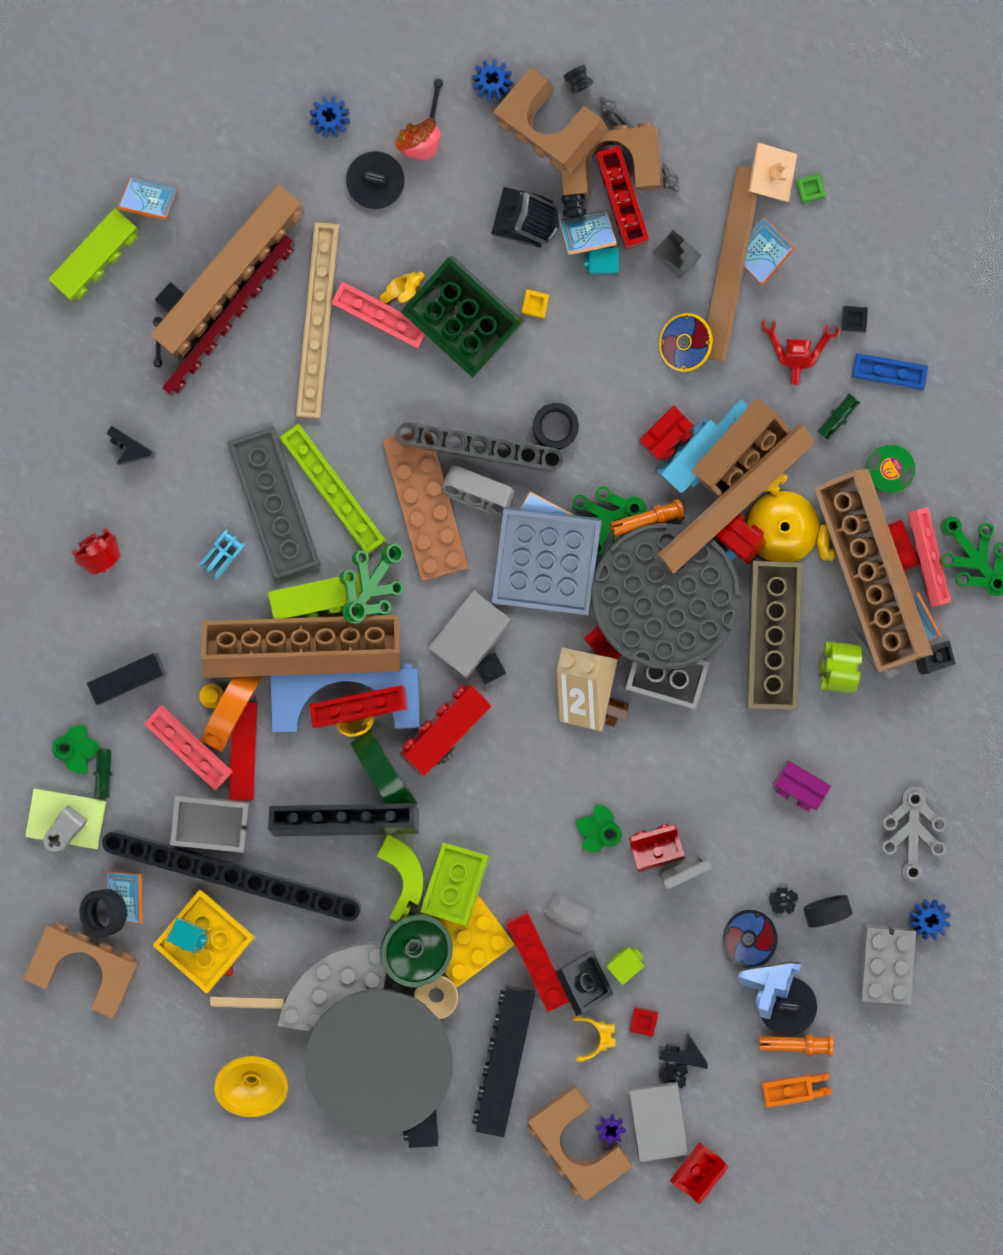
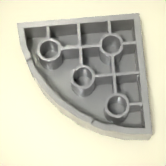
(330, 980)

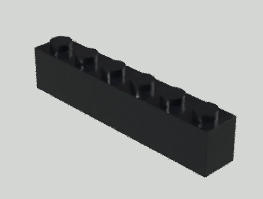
(344, 819)
(505, 1060)

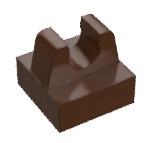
(615, 710)

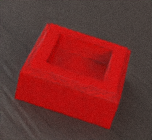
(643, 1021)

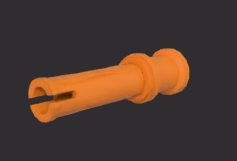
(658, 514)
(809, 1044)

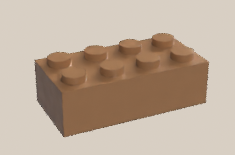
(740, 448)

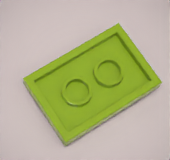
(455, 884)

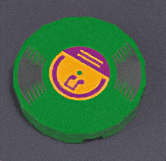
(891, 468)

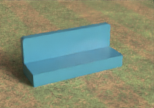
(680, 464)

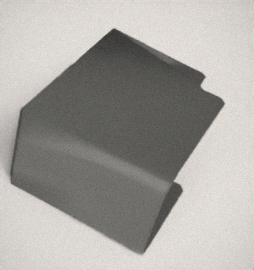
(676, 254)

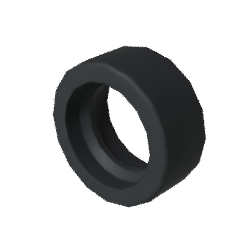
(550, 408)
(827, 911)
(89, 916)

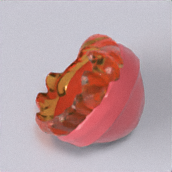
(419, 140)

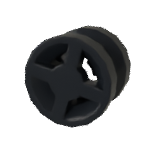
(578, 79)
(573, 205)

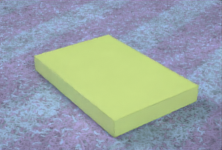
(49, 804)

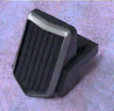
(525, 218)

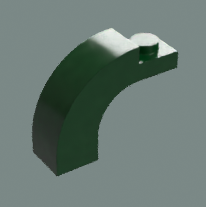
(381, 770)

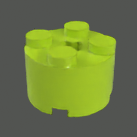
(840, 667)

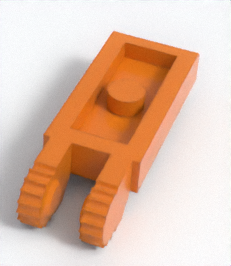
(793, 1089)

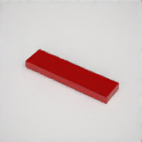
(358, 707)
(244, 755)

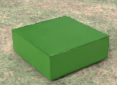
(810, 188)

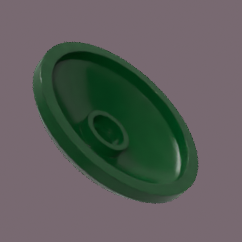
(423, 962)

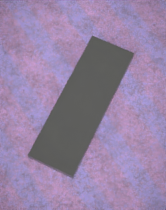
(274, 503)

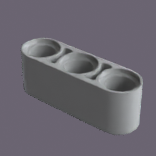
(477, 491)

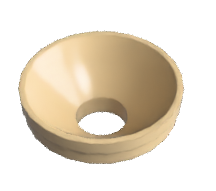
(449, 1002)

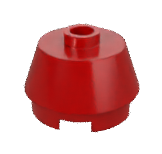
(98, 553)

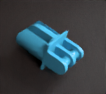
(232, 541)

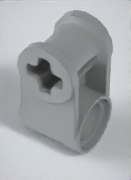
(67, 826)

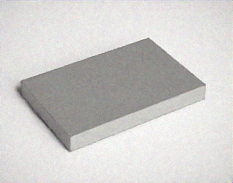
(470, 634)
(685, 871)
(658, 1121)

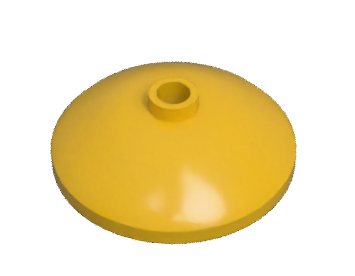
(797, 513)
(251, 1095)

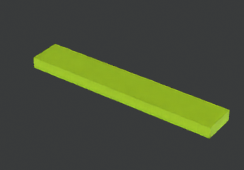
(332, 488)

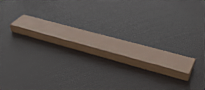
(731, 264)
(736, 498)

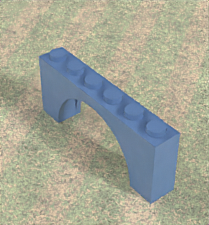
(292, 692)

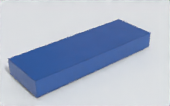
(889, 371)

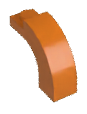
(229, 711)

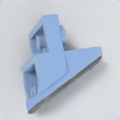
(771, 981)

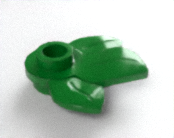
(79, 749)
(595, 827)

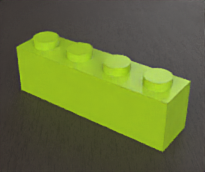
(94, 255)
(311, 598)

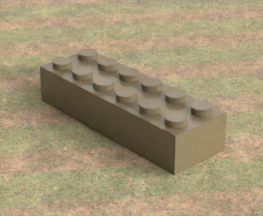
(773, 635)

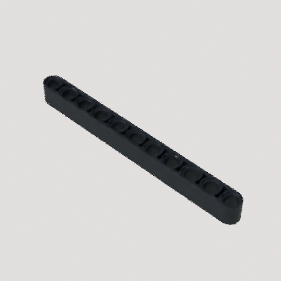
(219, 876)

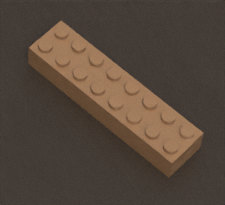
(228, 272)
(873, 570)
(299, 646)

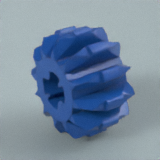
(491, 71)
(338, 112)
(926, 911)

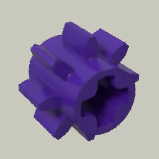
(609, 1135)

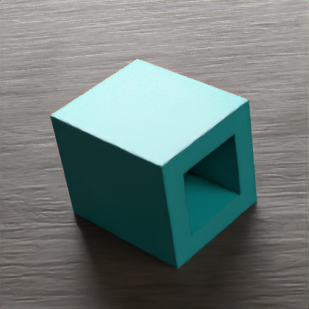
(602, 262)
(188, 935)

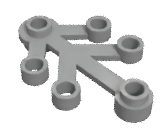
(913, 830)

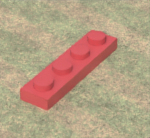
(377, 314)
(929, 555)
(188, 747)

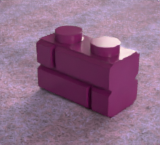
(801, 785)

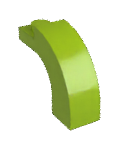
(408, 864)

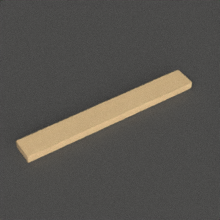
(317, 320)

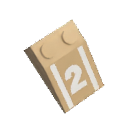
(584, 687)

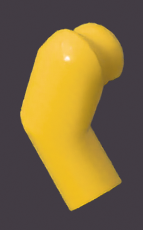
(823, 541)

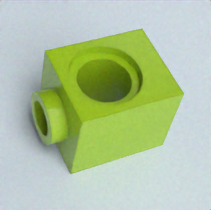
(626, 964)

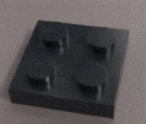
(584, 982)

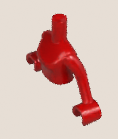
(797, 351)

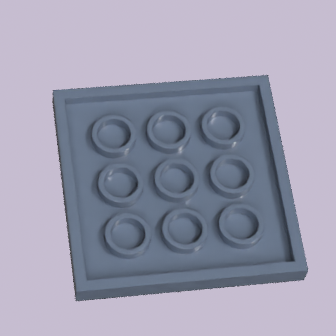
(546, 560)

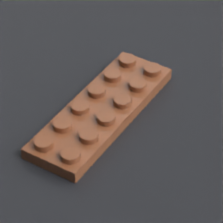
(426, 508)

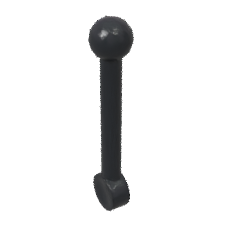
(438, 83)
(157, 362)

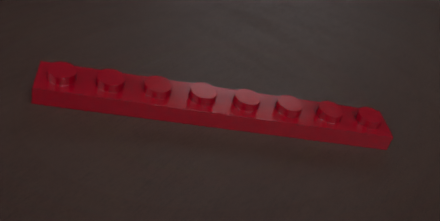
(235, 309)

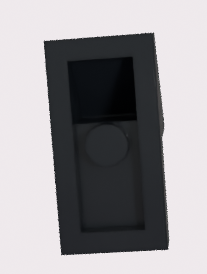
(134, 450)
(941, 658)
(689, 1055)

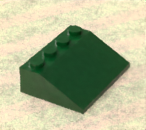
(462, 316)

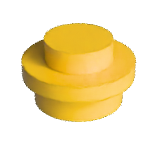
(210, 695)

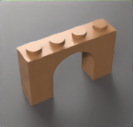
(562, 148)
(646, 152)
(115, 966)
(585, 1176)

